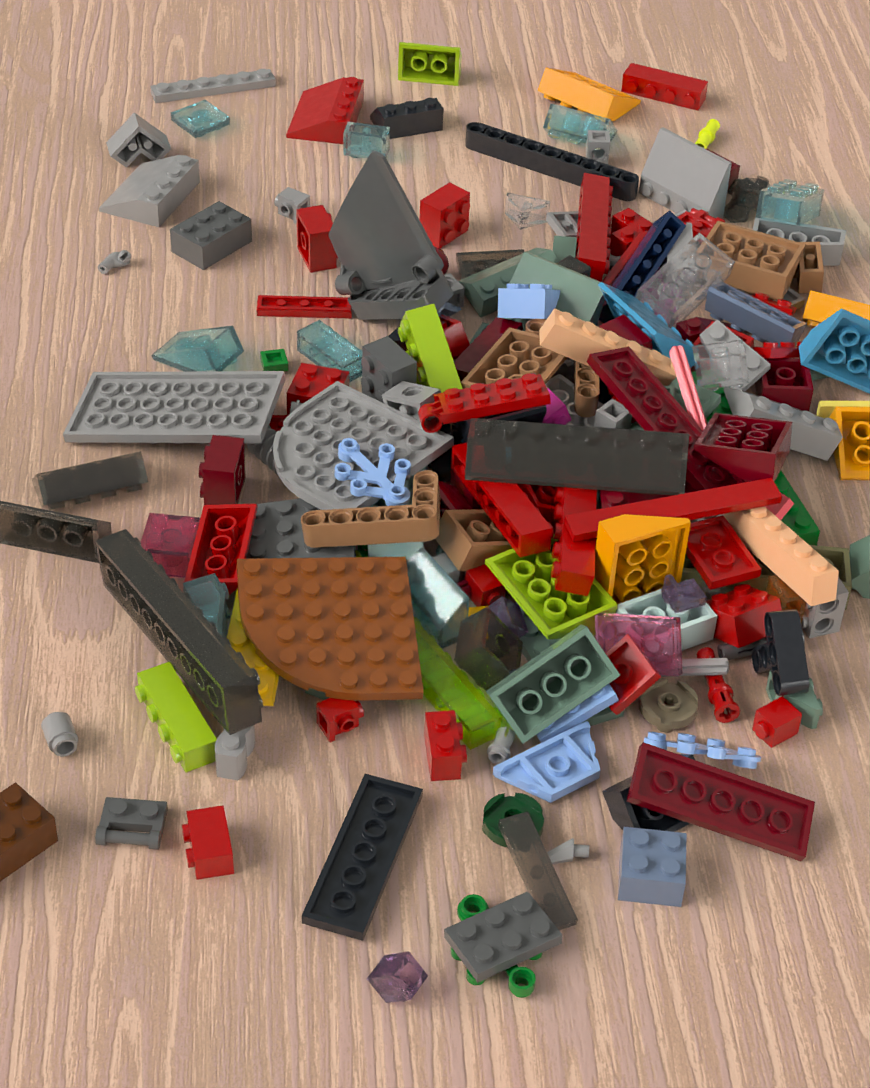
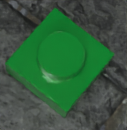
(274, 360)

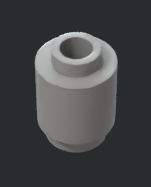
(60, 733)

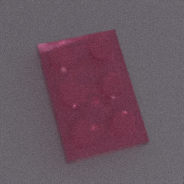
(655, 635)

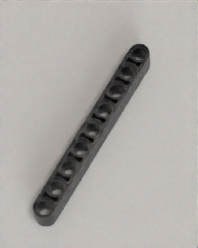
(547, 159)

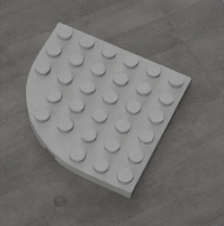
(309, 442)

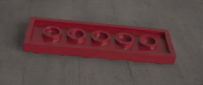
(721, 801)

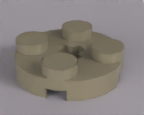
(669, 717)

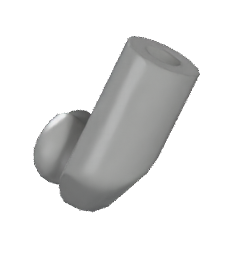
(114, 260)

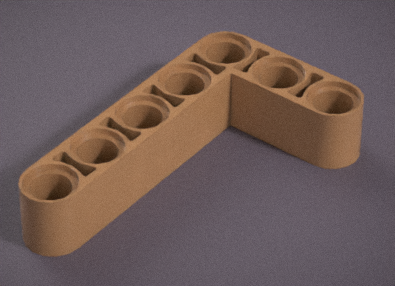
(585, 379)
(379, 524)

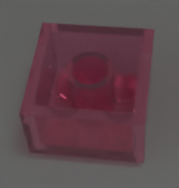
(170, 541)

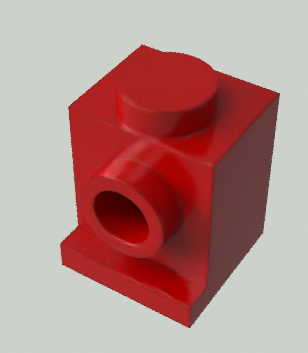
(338, 716)

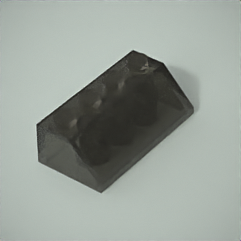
(90, 479)
(51, 531)

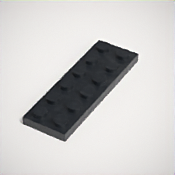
(362, 857)

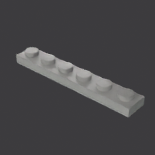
(213, 85)

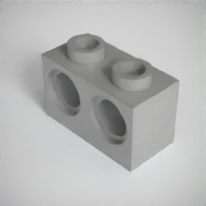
(825, 617)

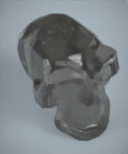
(744, 198)

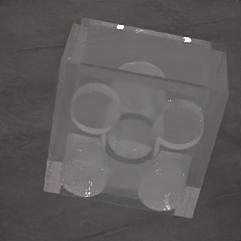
(721, 365)

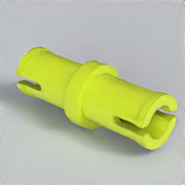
(707, 134)

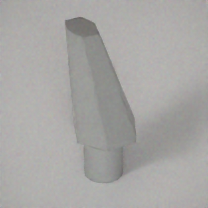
(566, 852)

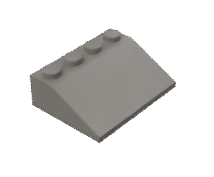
(685, 175)
(154, 190)
(810, 432)

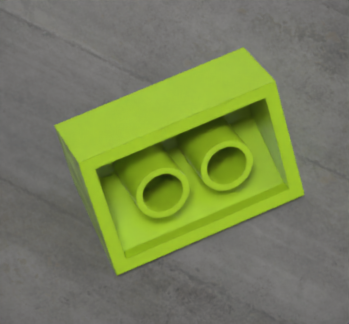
(429, 63)

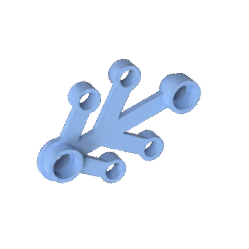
(392, 493)
(715, 748)

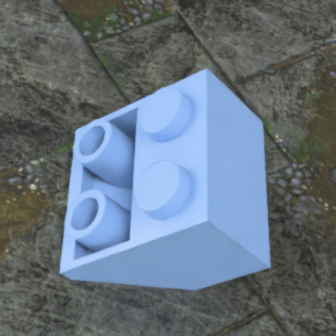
(527, 303)

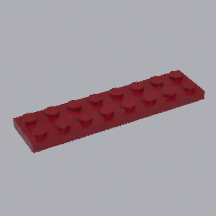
(657, 411)

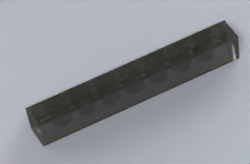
(577, 456)

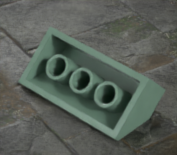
(482, 287)
(553, 683)

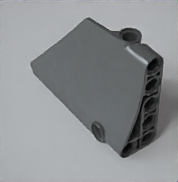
(384, 248)

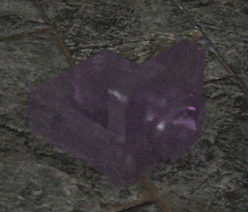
(682, 595)

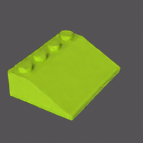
(534, 590)

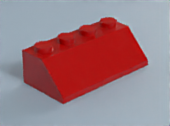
(220, 541)

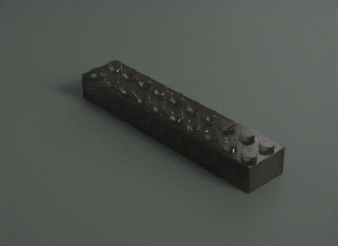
(180, 632)

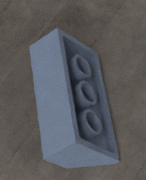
(752, 315)

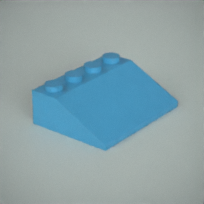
(644, 318)
(840, 349)

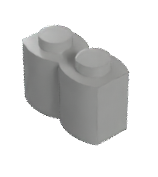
(232, 753)

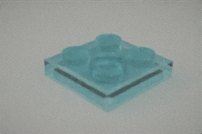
(200, 118)

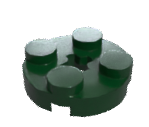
(503, 807)

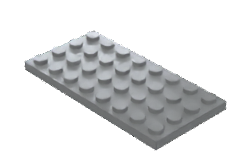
(175, 407)

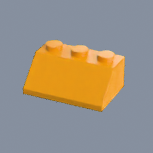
(822, 306)

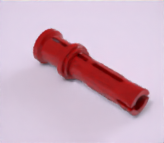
(719, 692)

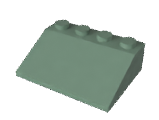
(578, 292)

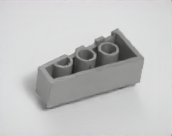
(830, 238)

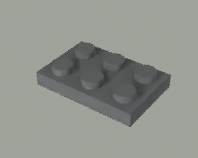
(502, 936)

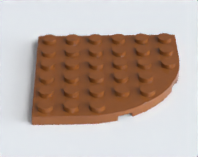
(334, 624)

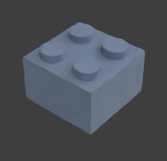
(652, 866)

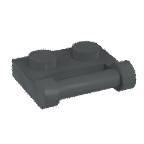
(132, 816)

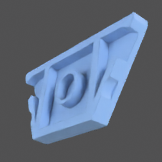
(554, 765)

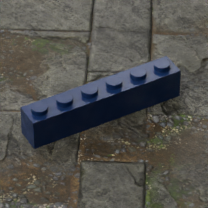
(646, 258)

